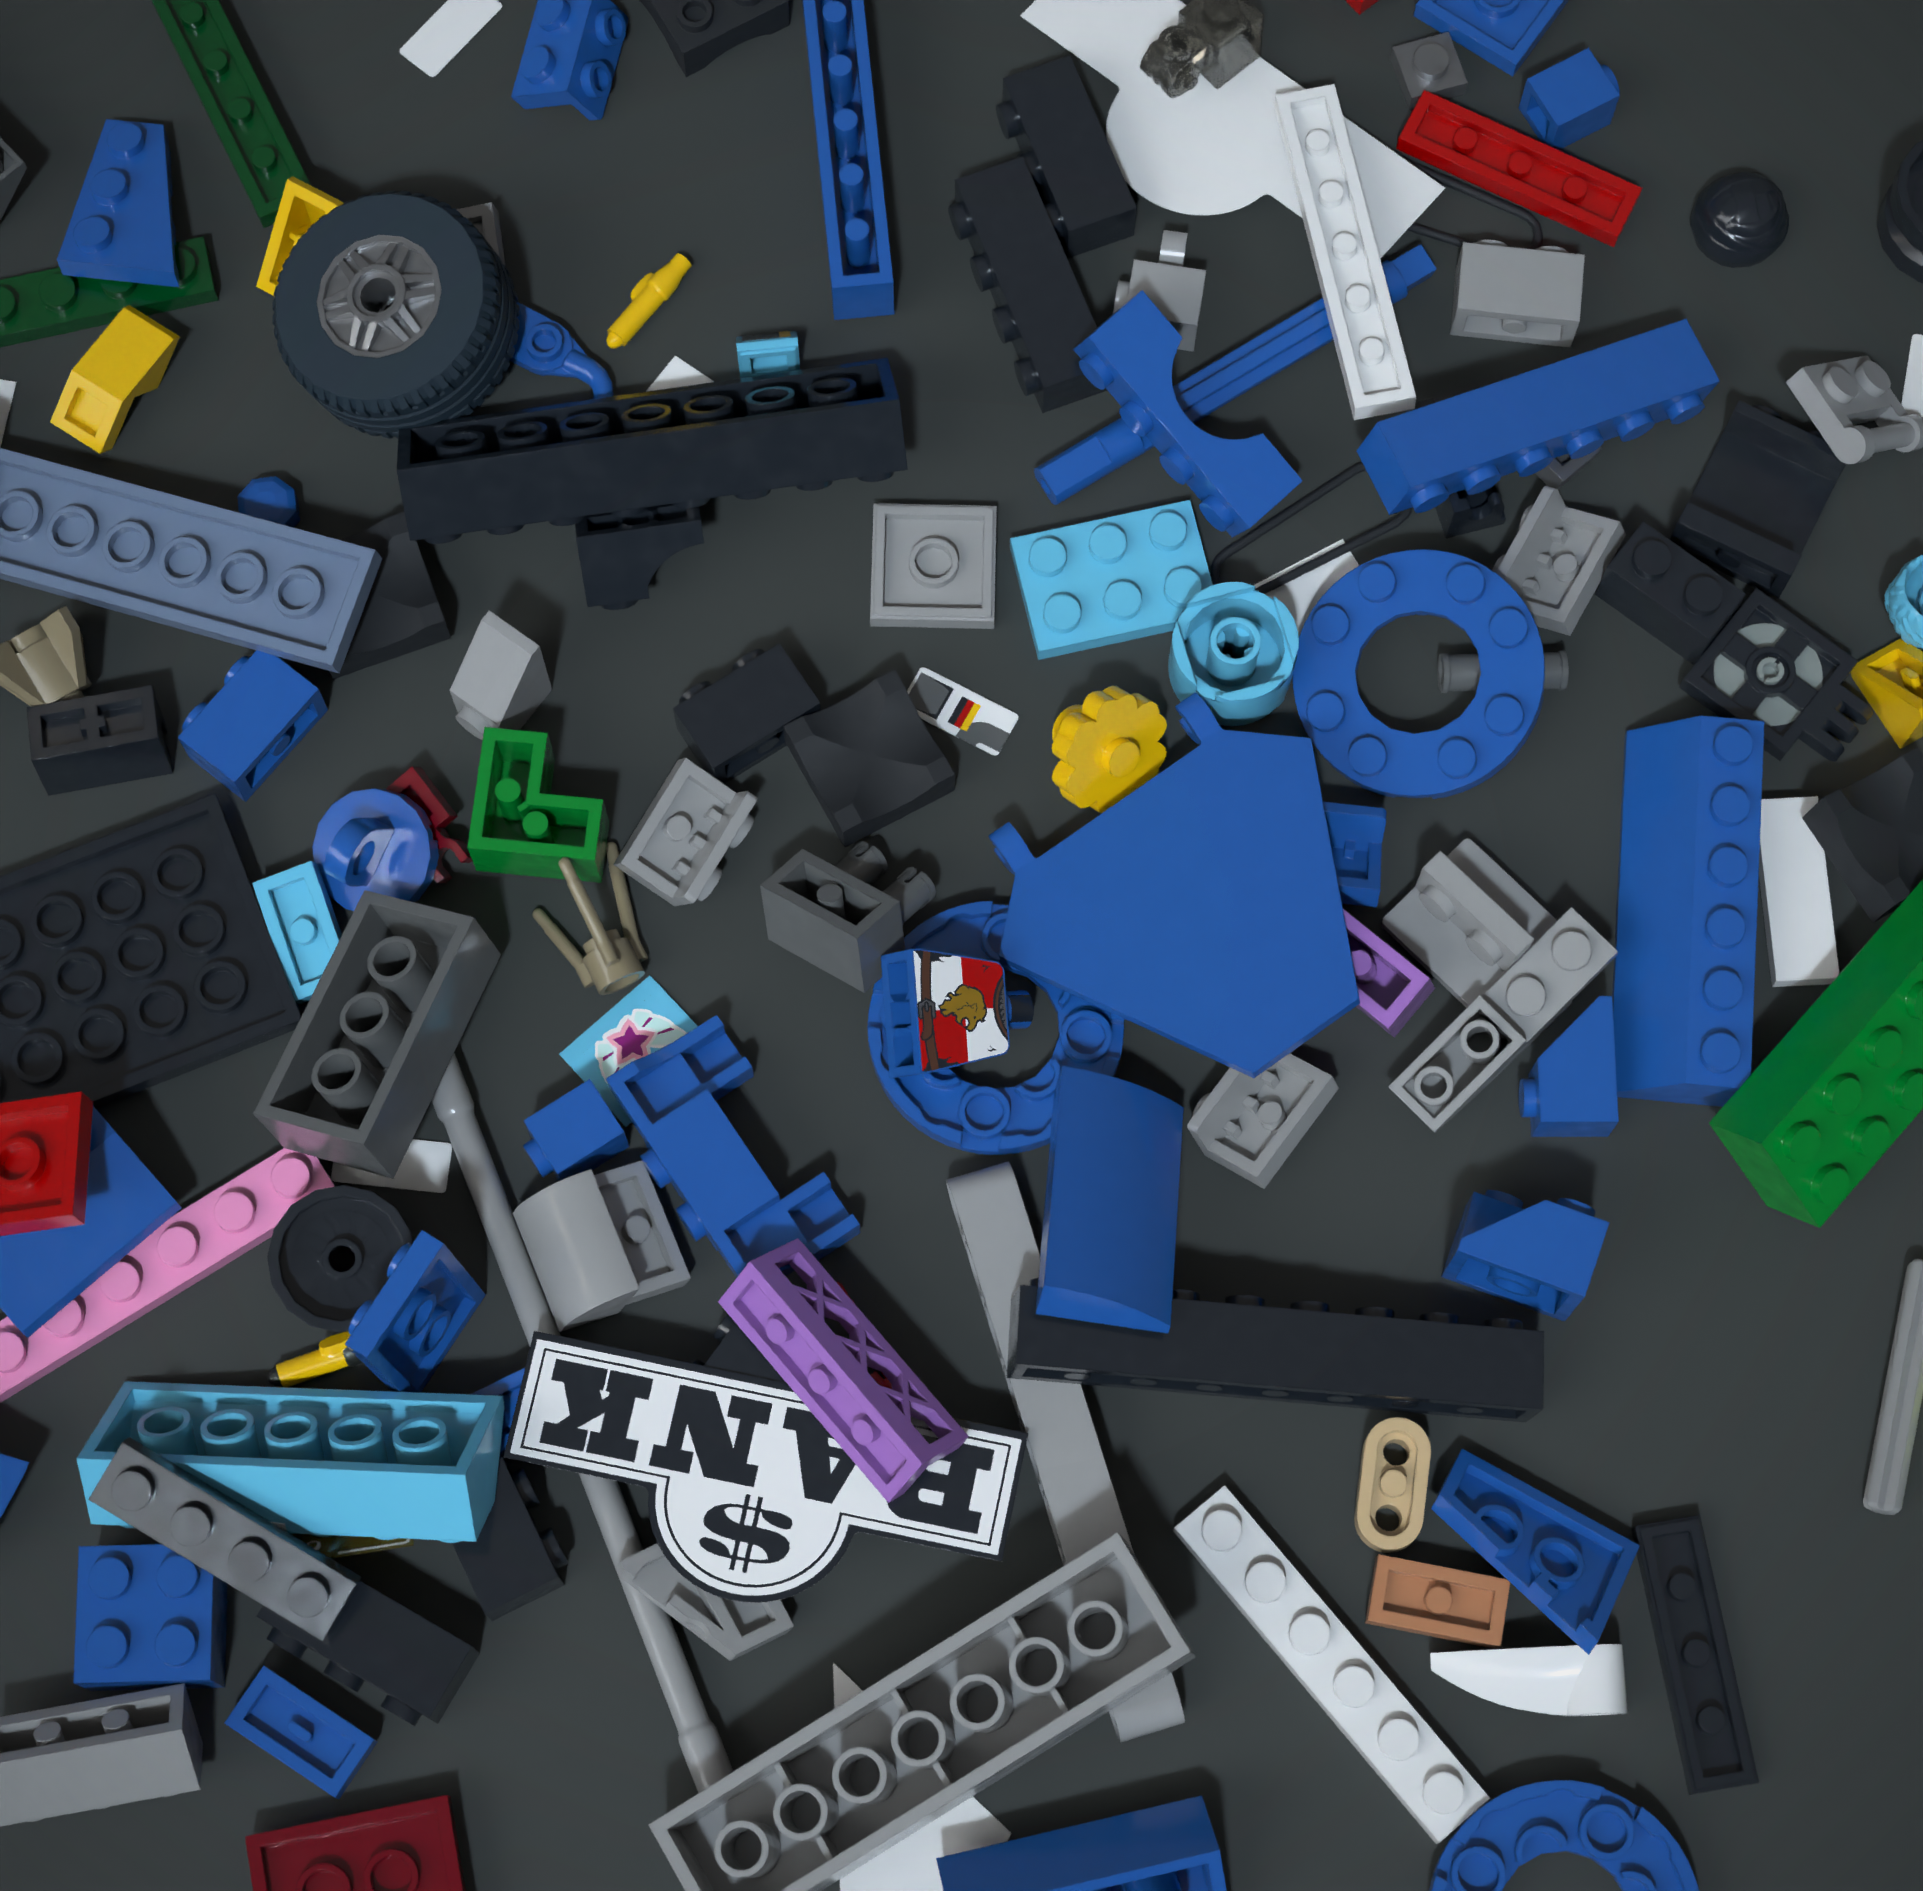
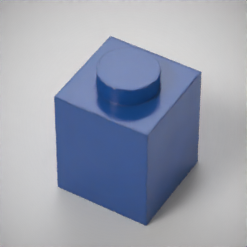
(1570, 100)
(574, 1134)

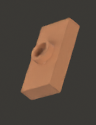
(1437, 1601)

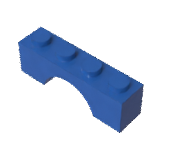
(1134, 362)

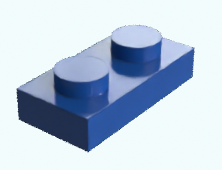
(301, 1732)

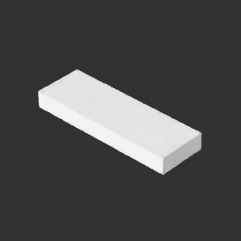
(1795, 896)

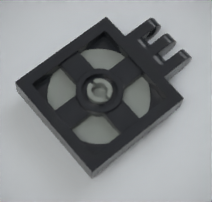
(1779, 673)

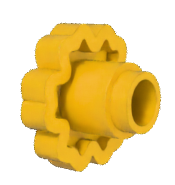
(1107, 747)

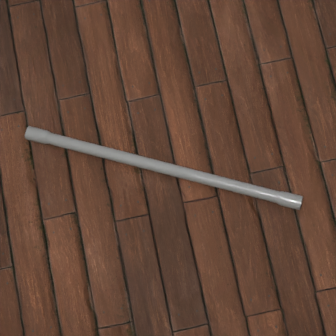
(696, 1732)

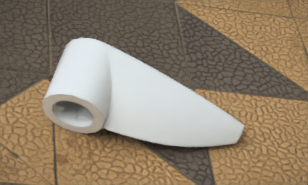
(1541, 1678)

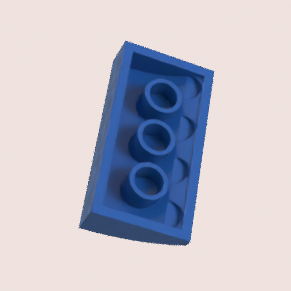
(1110, 1203)

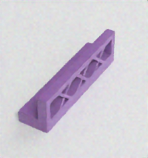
(832, 1370)

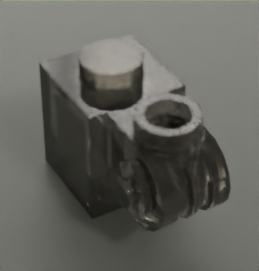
(1209, 40)

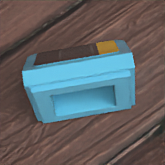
(767, 353)

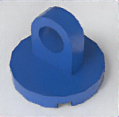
(375, 845)

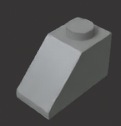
(499, 679)

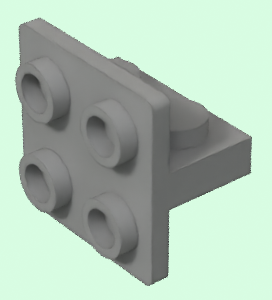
(1467, 921)

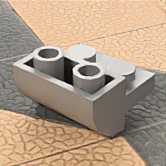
(600, 1244)

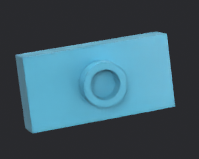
(299, 924)

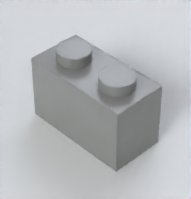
(1517, 293)

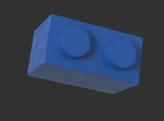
(252, 722)

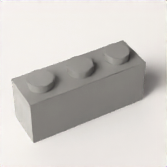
(98, 1754)

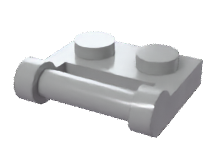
(1851, 394)

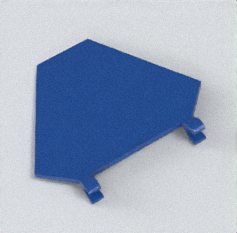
(1196, 901)

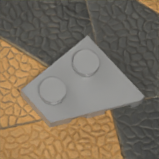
(723, 1624)

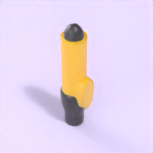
(329, 1357)

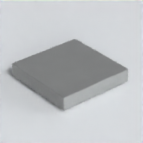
(933, 566)

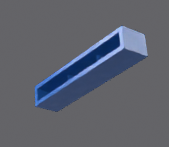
(1537, 417)

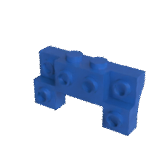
(705, 1160)

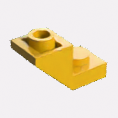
(115, 369)

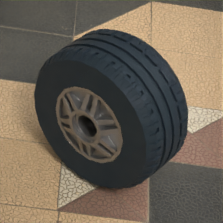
(395, 313)

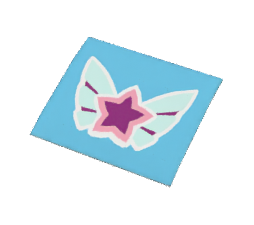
(628, 1031)

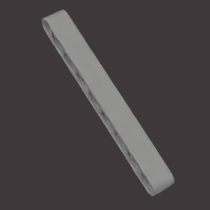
(1053, 1414)

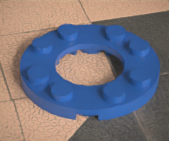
(1431, 761)
(988, 1117)
(1562, 1819)

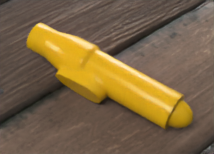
(646, 299)

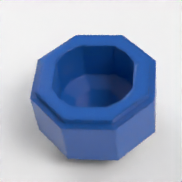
(270, 500)

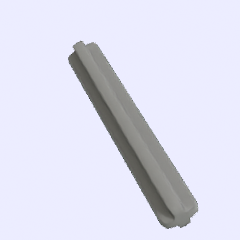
(1899, 1403)

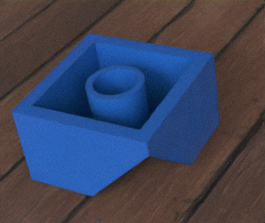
(1527, 1255)

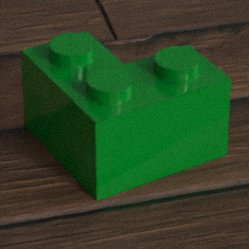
(522, 825)

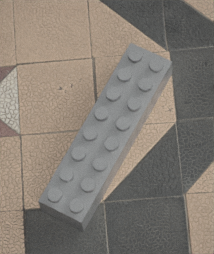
(930, 1732)

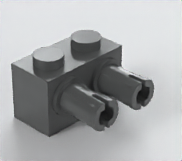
(837, 916)

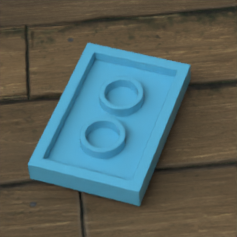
(1109, 578)

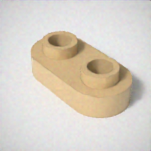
(1392, 1486)

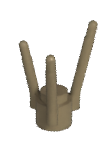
(610, 960)

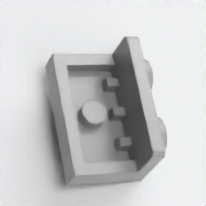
(1559, 560)
(686, 835)
(1260, 1120)

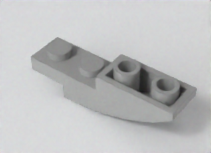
(1503, 1021)

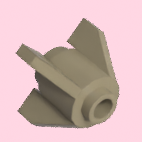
(45, 661)

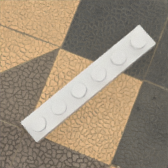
(1345, 252)
(1331, 1665)

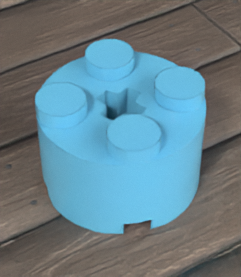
(1257, 633)

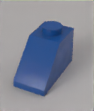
(1575, 1079)

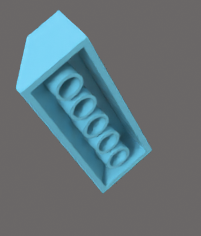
(318, 1456)

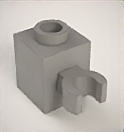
(1170, 286)

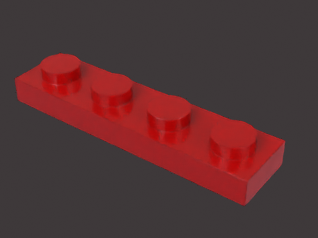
(1518, 168)

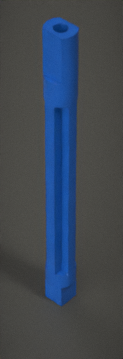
(1218, 384)

